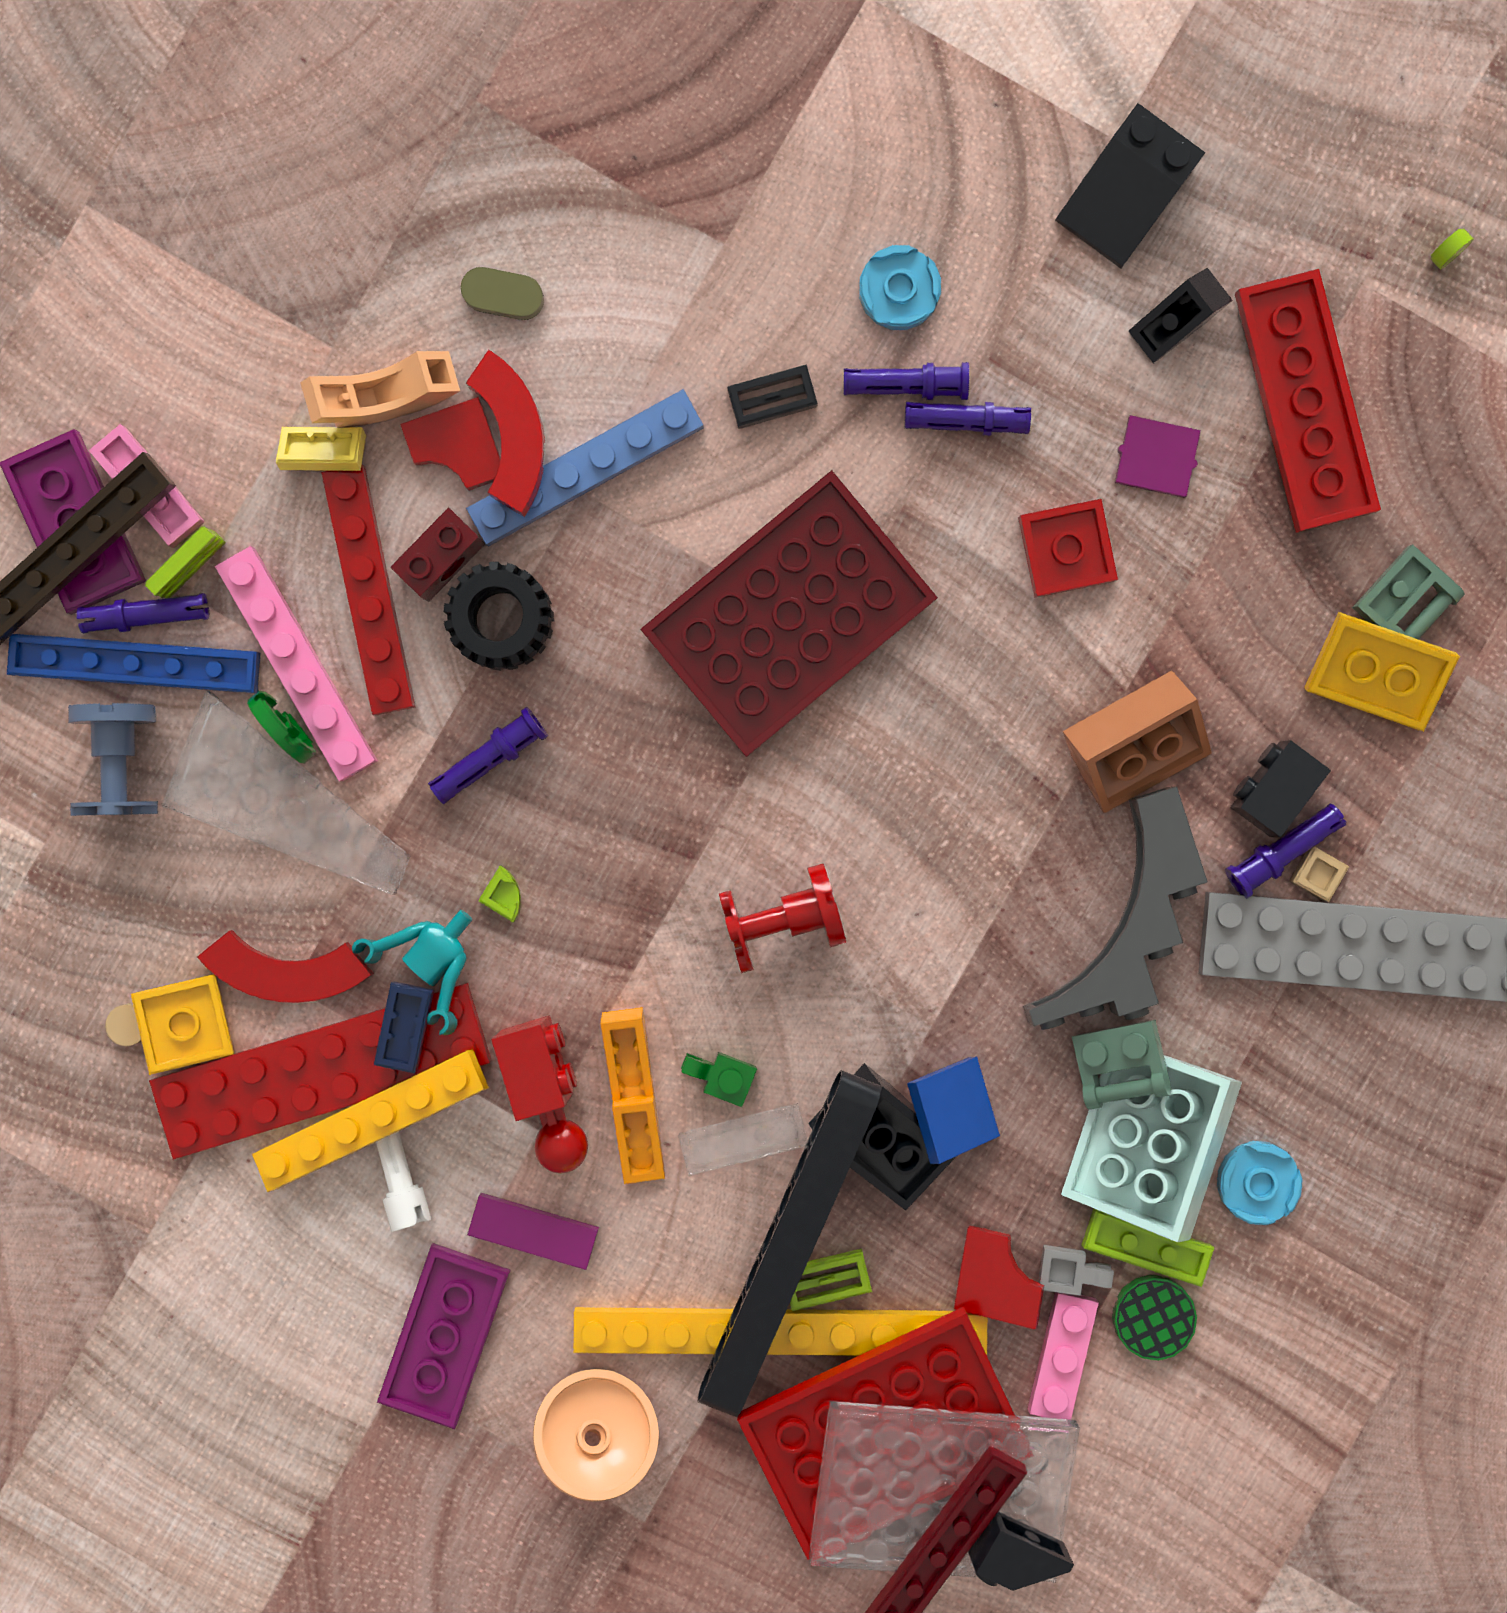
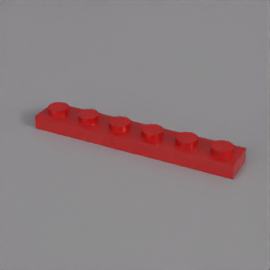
(368, 591)

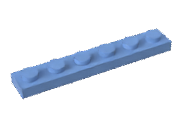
(593, 464)

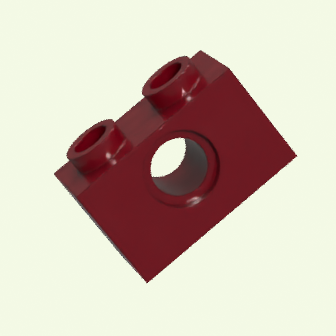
(437, 555)

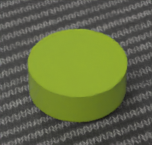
(1451, 248)

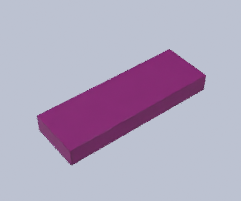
(533, 1231)

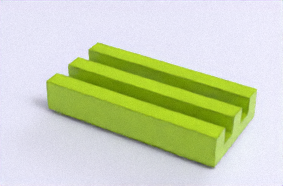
(184, 562)
(837, 1293)

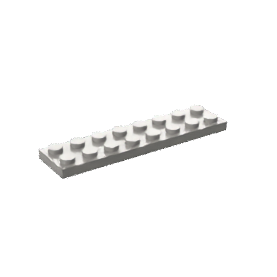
(1354, 946)

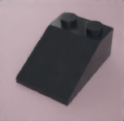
(1130, 185)
(893, 1147)

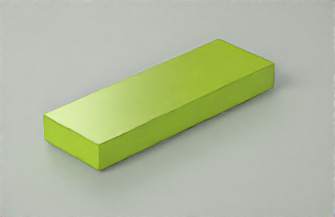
(1148, 1250)

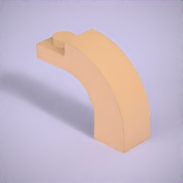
(384, 394)

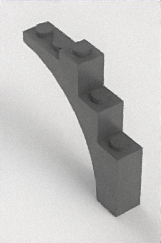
(1119, 975)

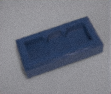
(403, 1027)

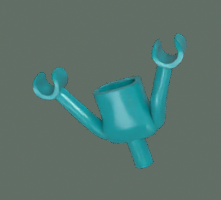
(430, 958)

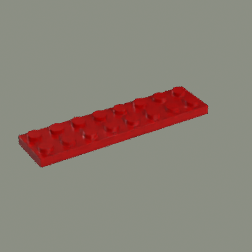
(298, 1077)

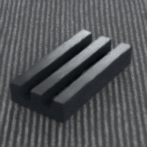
(775, 412)

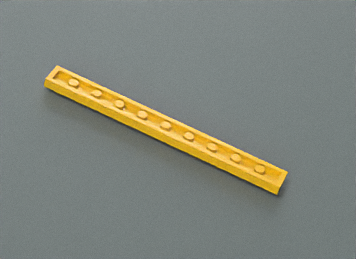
(702, 1328)

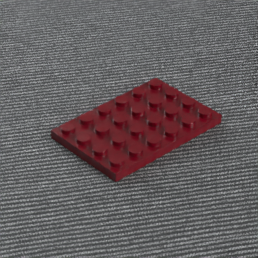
(789, 613)

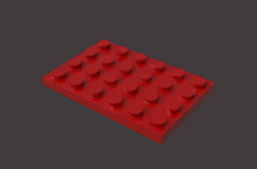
(925, 1368)

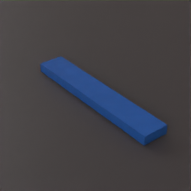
(133, 663)

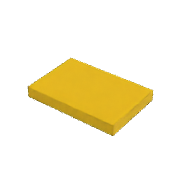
(1381, 671)

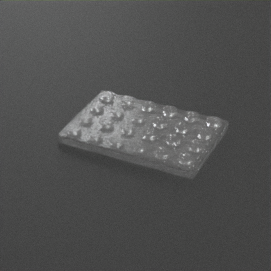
(898, 1467)

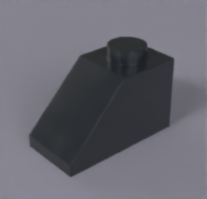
(1180, 314)
(1017, 1554)

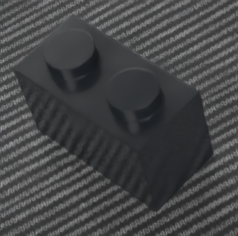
(1279, 787)

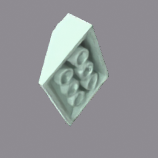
(1152, 1154)

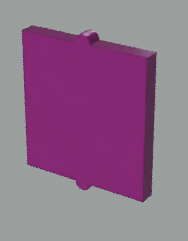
(1157, 456)

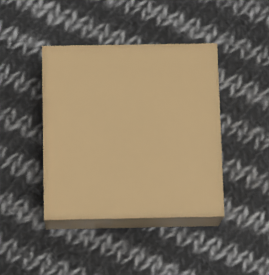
(1319, 874)

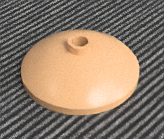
(619, 1416)

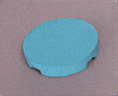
(899, 287)
(1259, 1182)

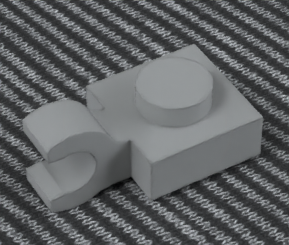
(1065, 1271)

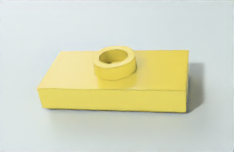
(321, 448)

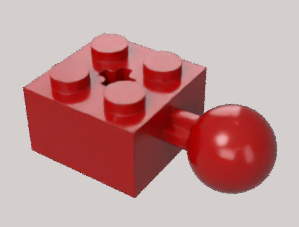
(542, 1086)

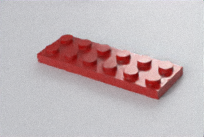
(1307, 400)

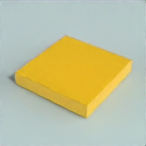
(182, 1024)

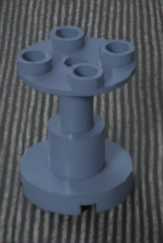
(112, 741)

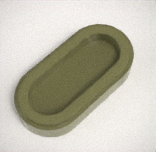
(502, 293)

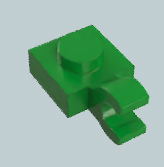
(726, 1077)

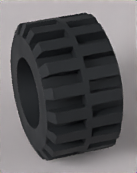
(469, 597)

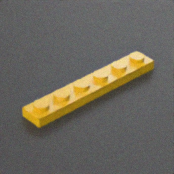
(370, 1120)

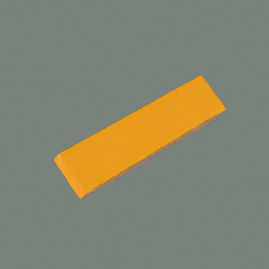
(632, 1095)

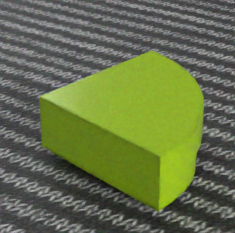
(503, 894)

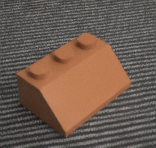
(1138, 741)

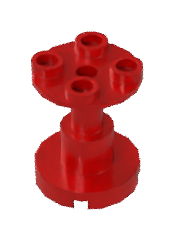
(800, 913)

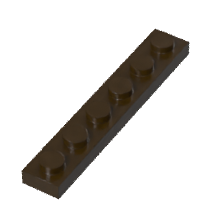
(80, 541)

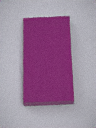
(50, 488)
(443, 1336)

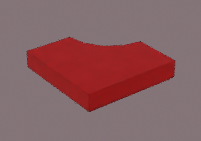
(457, 440)
(993, 1283)

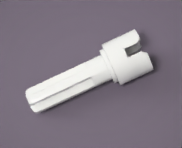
(404, 1202)

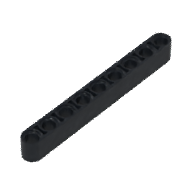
(789, 1242)

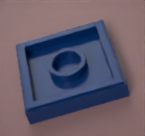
(953, 1110)

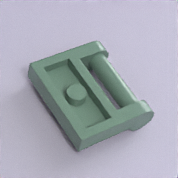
(1402, 587)
(1120, 1050)

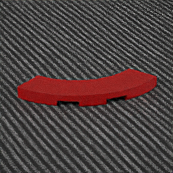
(520, 432)
(281, 979)

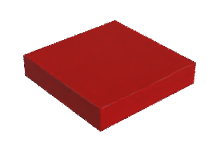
(1068, 548)

